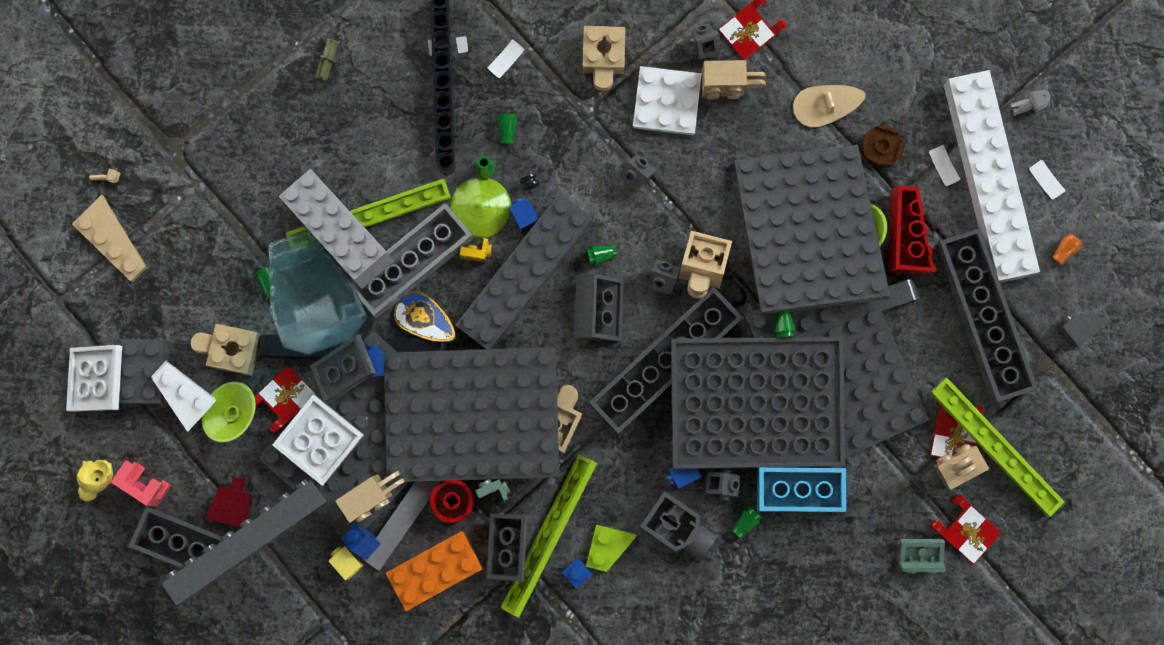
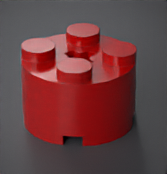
(446, 490)

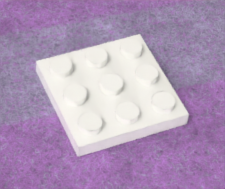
(667, 100)
(94, 378)
(318, 440)

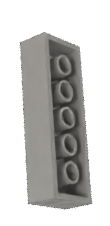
(336, 228)
(415, 259)

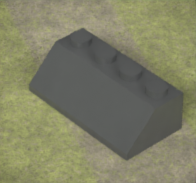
(170, 538)

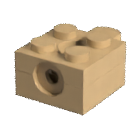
(603, 54)
(729, 79)
(704, 263)
(229, 348)
(567, 417)
(961, 466)
(366, 496)

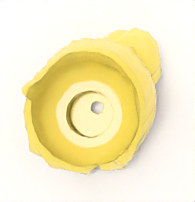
(87, 478)

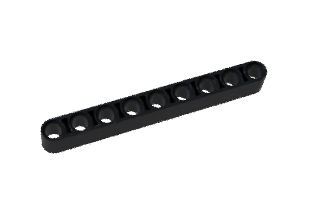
(445, 92)
(271, 347)

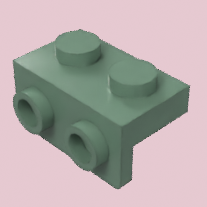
(488, 487)
(922, 555)

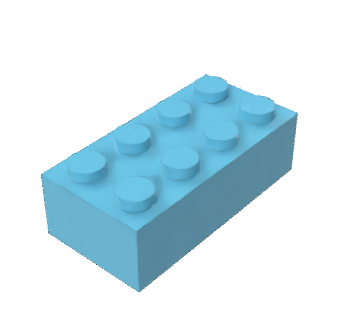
(801, 489)

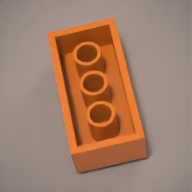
(434, 570)

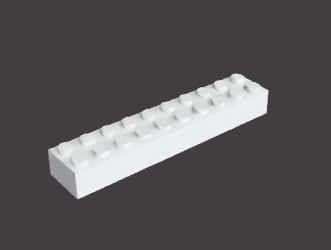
(991, 175)

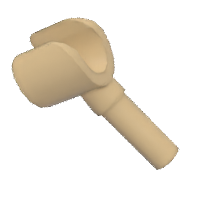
(112, 176)

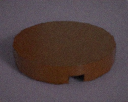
(882, 146)

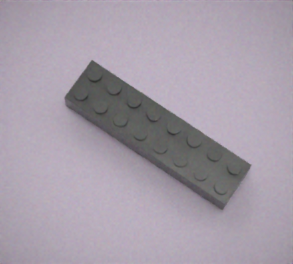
(524, 273)
(985, 316)
(651, 371)
(244, 543)

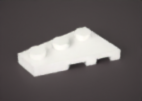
(182, 394)

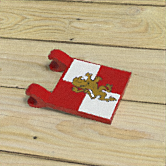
(749, 31)
(285, 396)
(949, 434)
(969, 532)

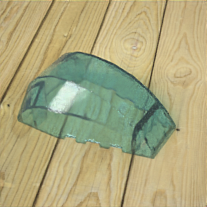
(311, 296)

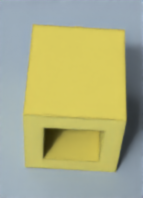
(345, 562)

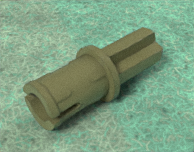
(327, 59)

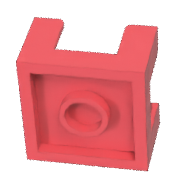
(127, 481)

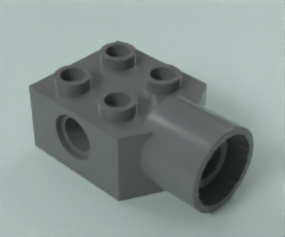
(678, 527)

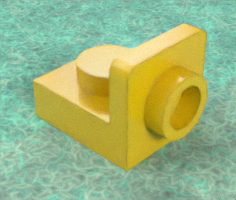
(473, 253)

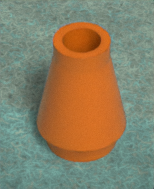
(1068, 247)

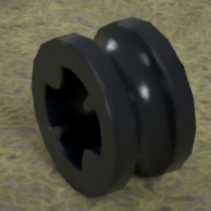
(529, 181)

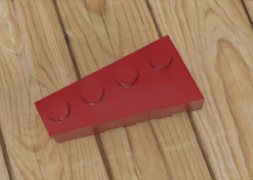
(908, 237)

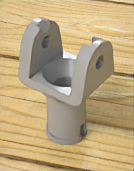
(1036, 101)

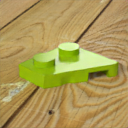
(607, 547)

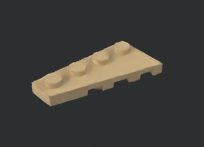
(105, 232)

